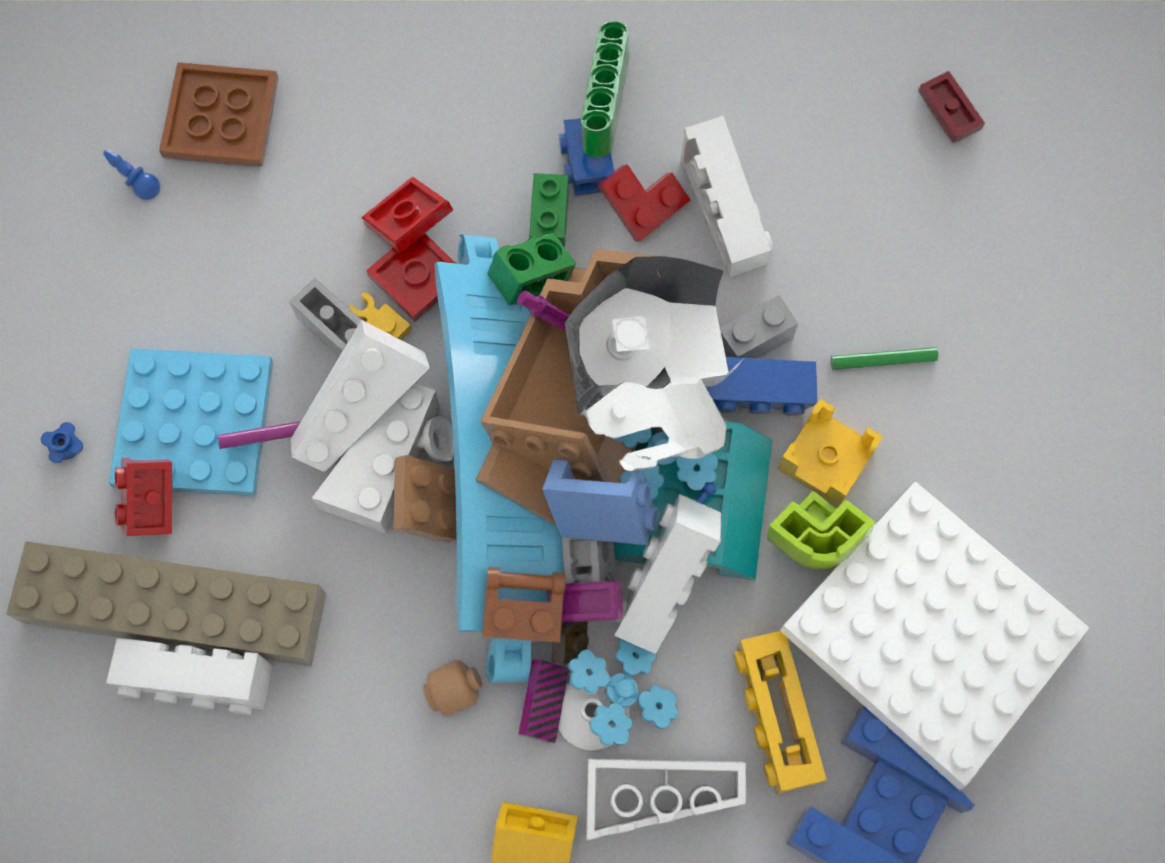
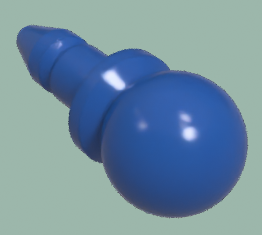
(144, 185)

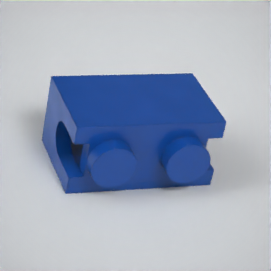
(583, 170)

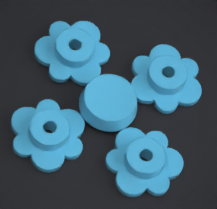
(694, 480)
(622, 692)

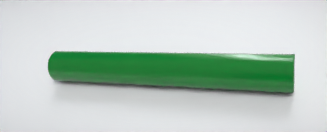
(884, 358)

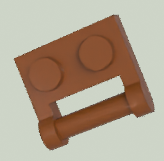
(523, 618)

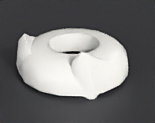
(443, 429)

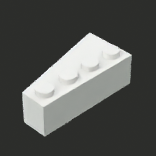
(724, 196)
(190, 675)

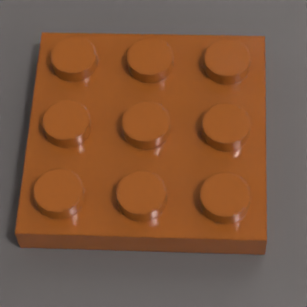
(219, 114)

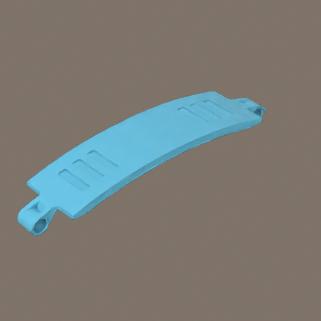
(491, 529)

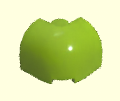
(819, 533)

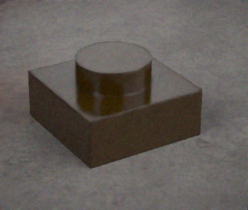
(572, 641)

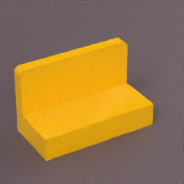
(532, 835)

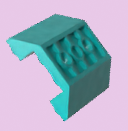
(738, 497)

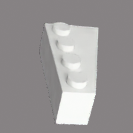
(357, 392)
(364, 478)
(666, 577)
(650, 792)

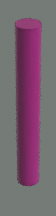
(257, 435)

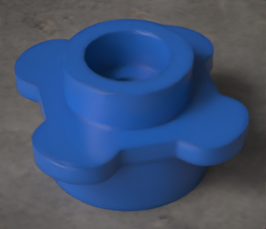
(70, 448)

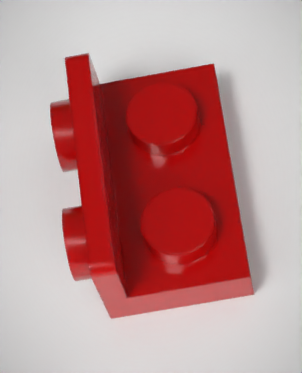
(144, 497)

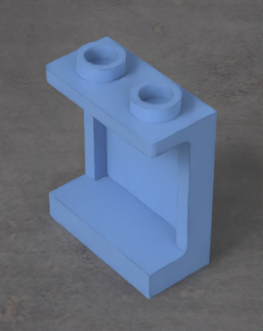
(600, 508)

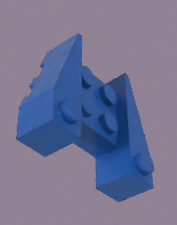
(892, 809)

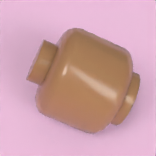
(452, 688)

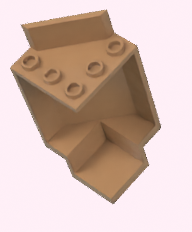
(536, 405)

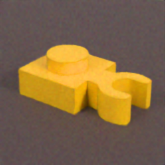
(384, 318)

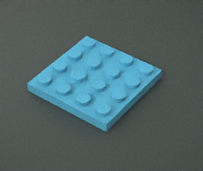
(179, 406)

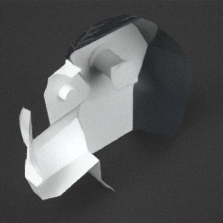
(646, 354)

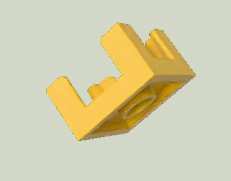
(828, 454)

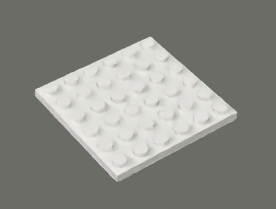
(936, 634)

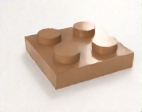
(425, 499)

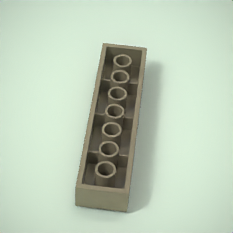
(167, 603)

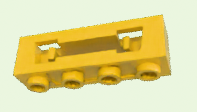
(767, 734)

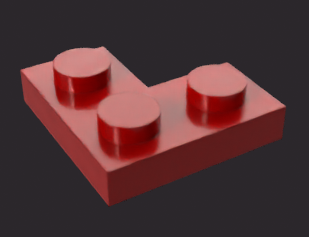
(641, 208)

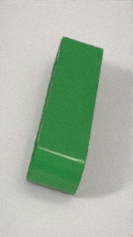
(605, 89)

